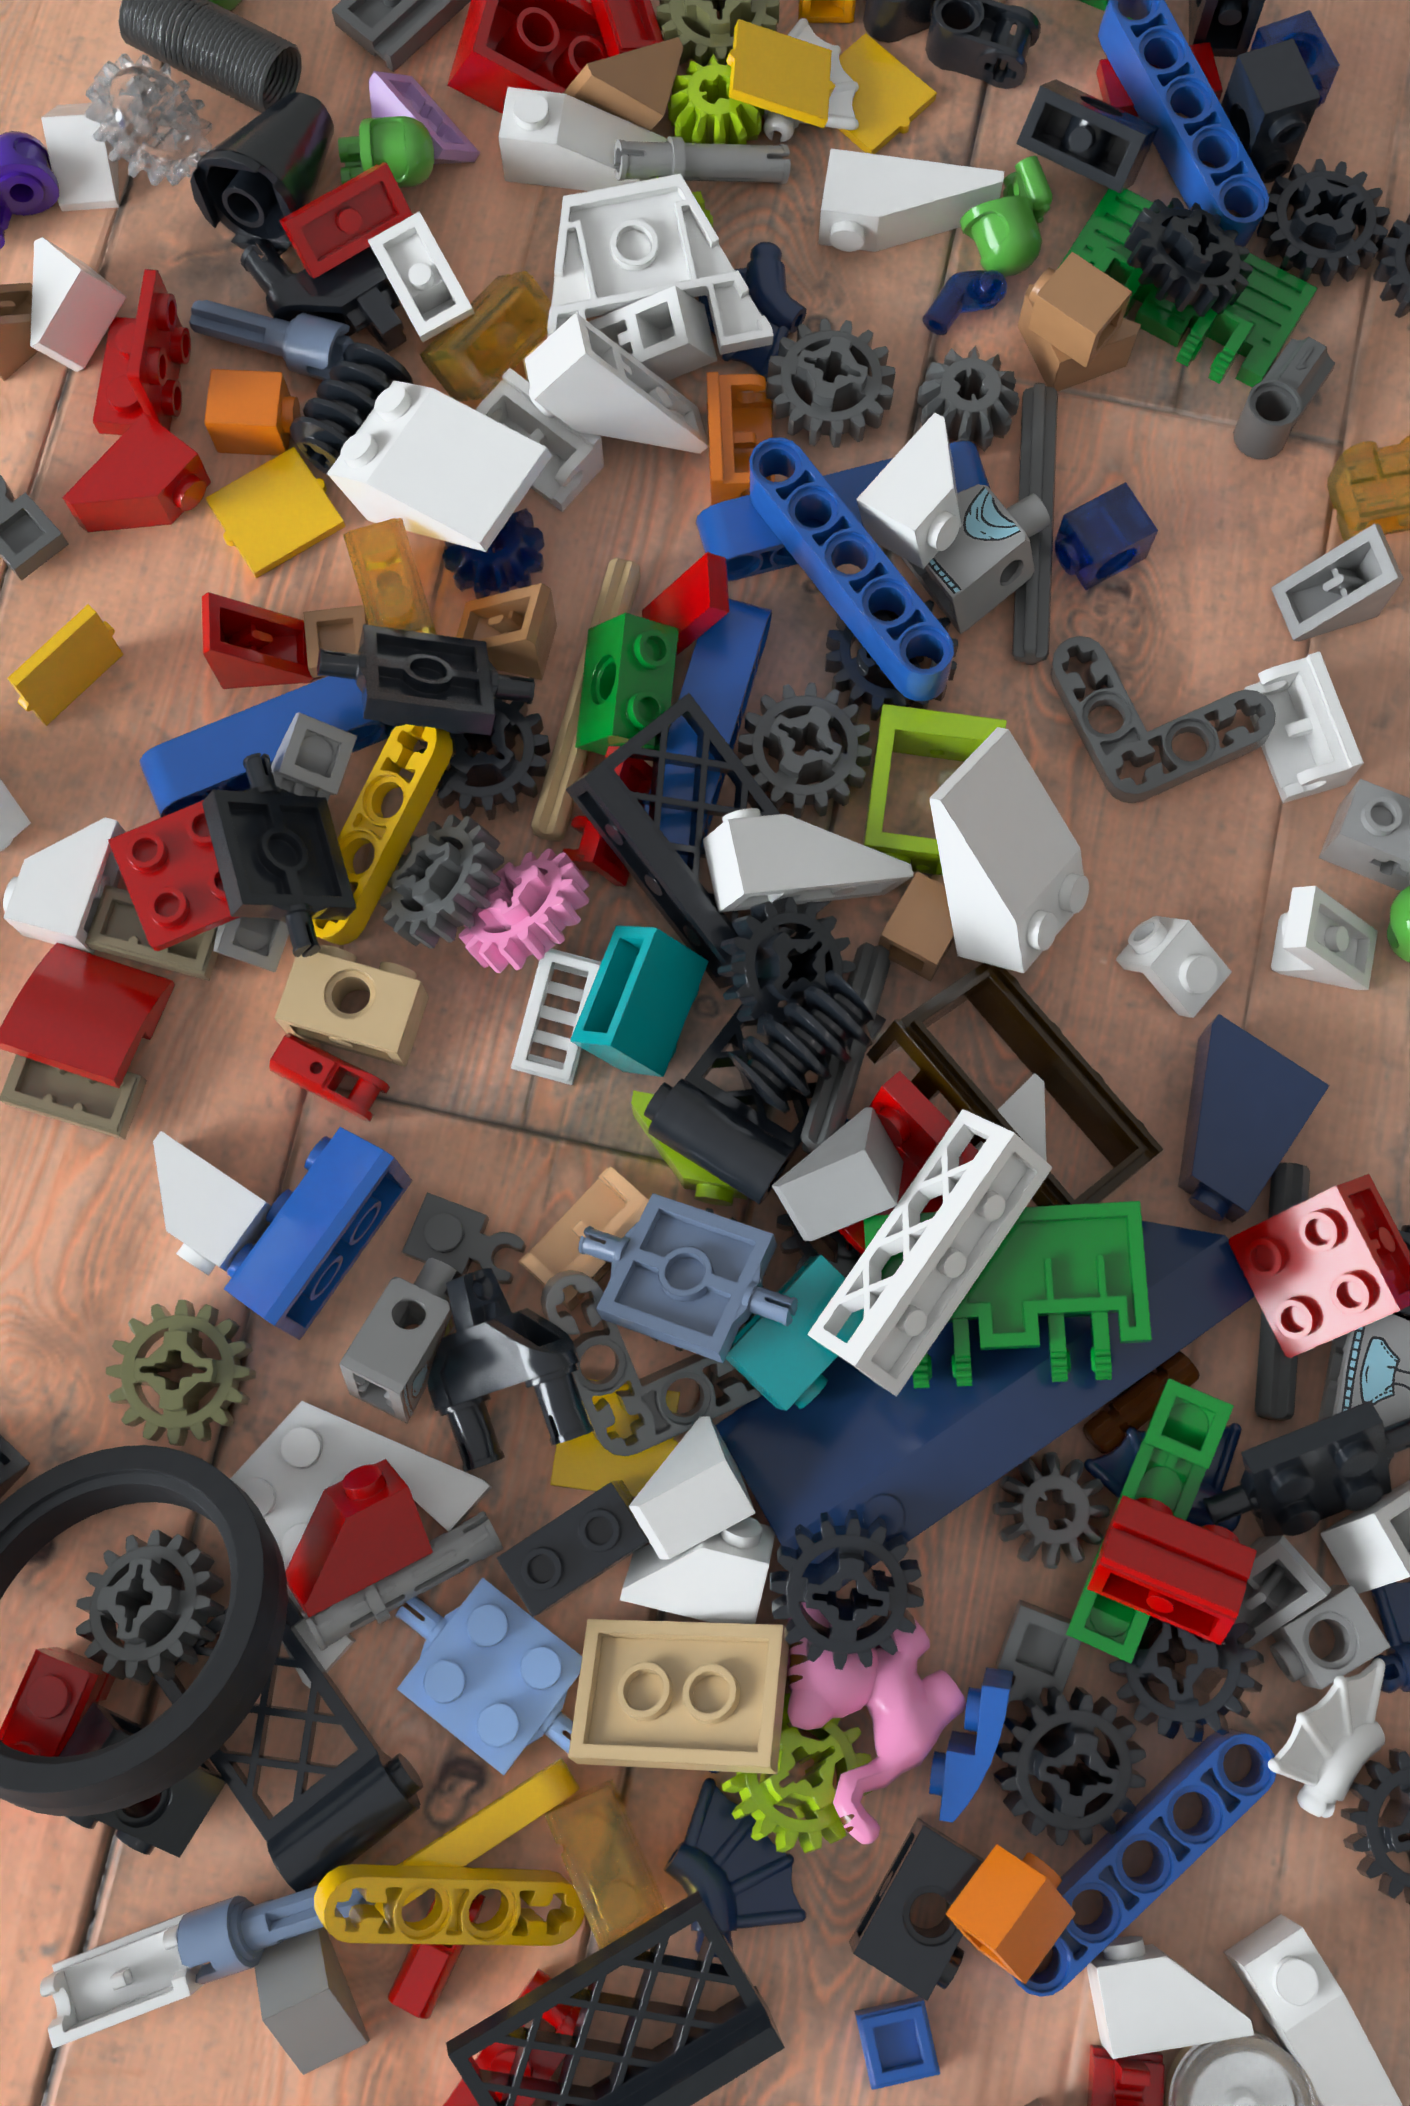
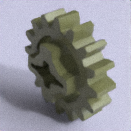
(703, 32)
(180, 1399)

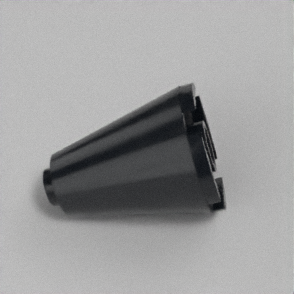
(265, 171)

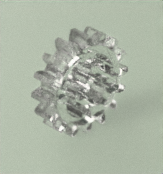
(123, 103)

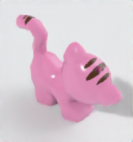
(903, 1710)

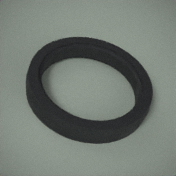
(230, 1678)

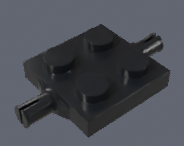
(425, 680)
(278, 855)
(1314, 1472)

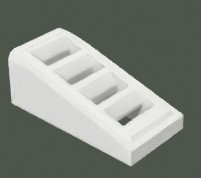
(542, 985)

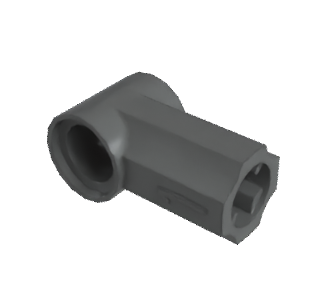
(1282, 398)

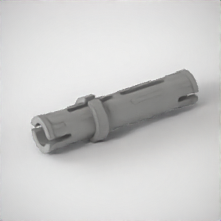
(701, 161)
(450, 1556)

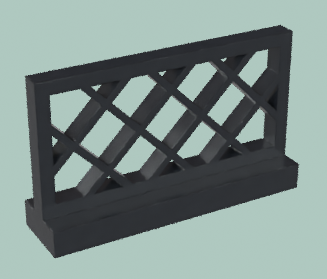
(644, 848)
(697, 2059)

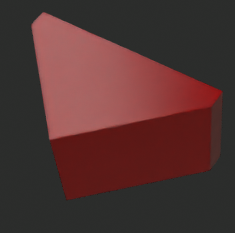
(252, 644)

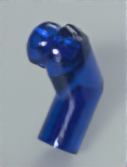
(963, 294)

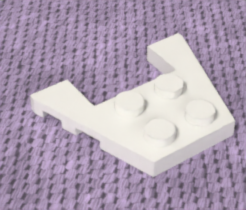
(640, 241)
(318, 1451)

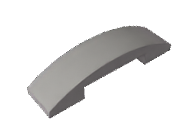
(307, 764)

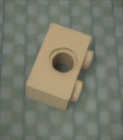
(379, 1031)

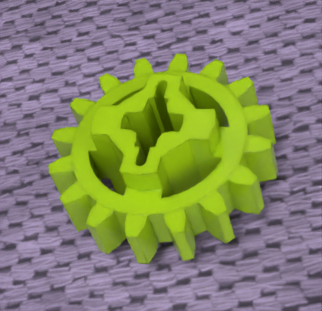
(810, 1796)

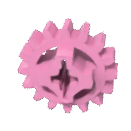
(527, 911)

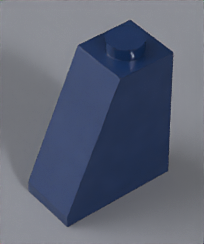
(1240, 1118)

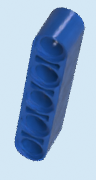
(1183, 89)
(752, 548)
(851, 595)
(721, 684)
(213, 755)
(1172, 1850)

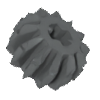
(970, 396)
(1064, 1492)

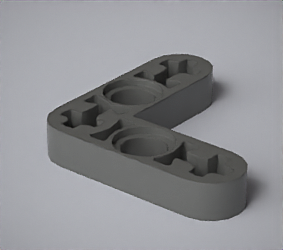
(1132, 739)
(644, 1395)

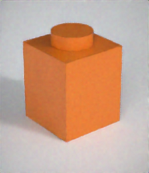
(250, 412)
(1012, 1911)

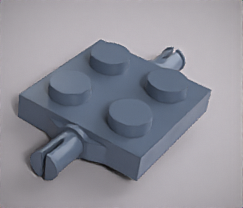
(687, 1277)

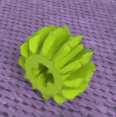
(704, 111)

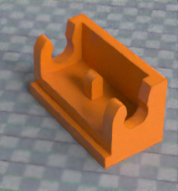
(735, 428)

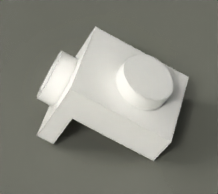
(1175, 962)

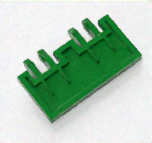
(1252, 327)
(1053, 1266)

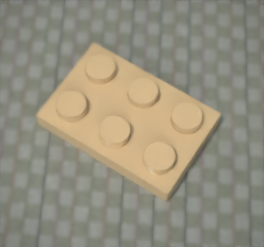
(681, 1696)

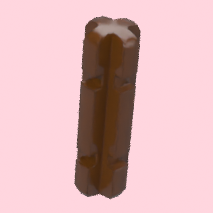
(1137, 1403)

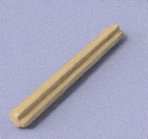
(568, 762)

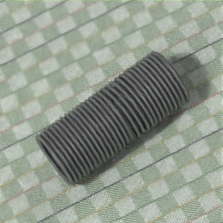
(214, 48)

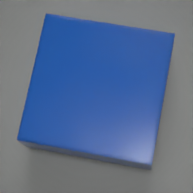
(897, 2042)

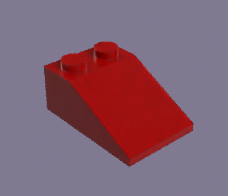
(524, 47)

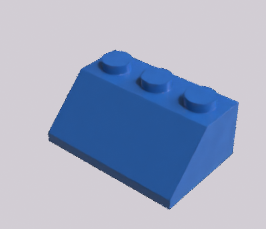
(317, 1231)

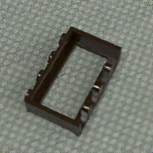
(1044, 1052)

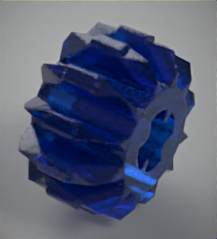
(503, 568)

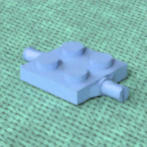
(491, 1675)

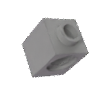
(1354, 1632)

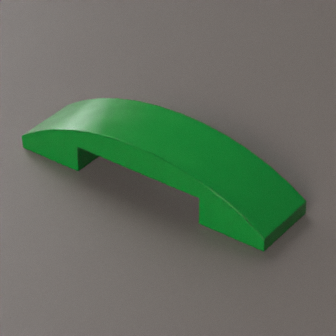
(1167, 1469)

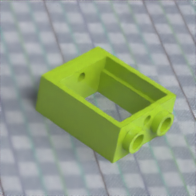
(919, 734)

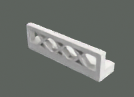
(939, 1254)

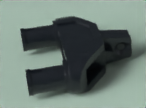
(349, 293)
(496, 1352)

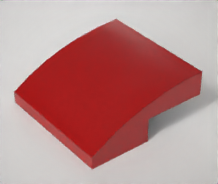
(84, 1014)

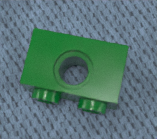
(625, 680)

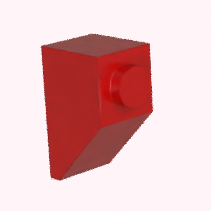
(139, 481)
(356, 1537)

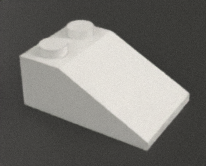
(437, 466)
(1005, 857)

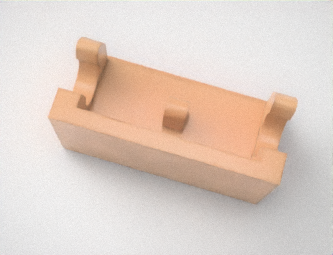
(608, 1206)

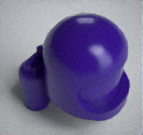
(25, 178)

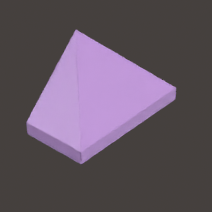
(403, 96)

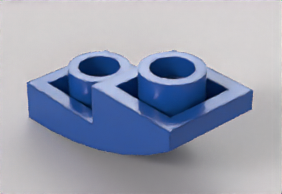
(968, 1756)

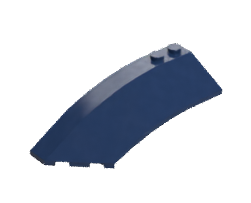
(947, 1442)

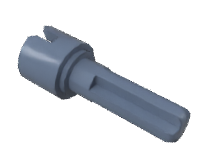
(306, 343)
(237, 1931)

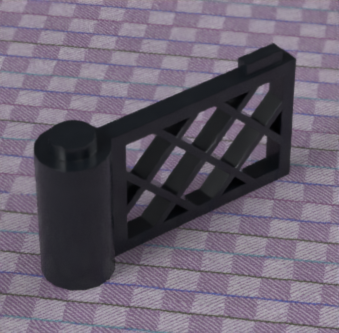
(719, 1127)
(342, 1810)

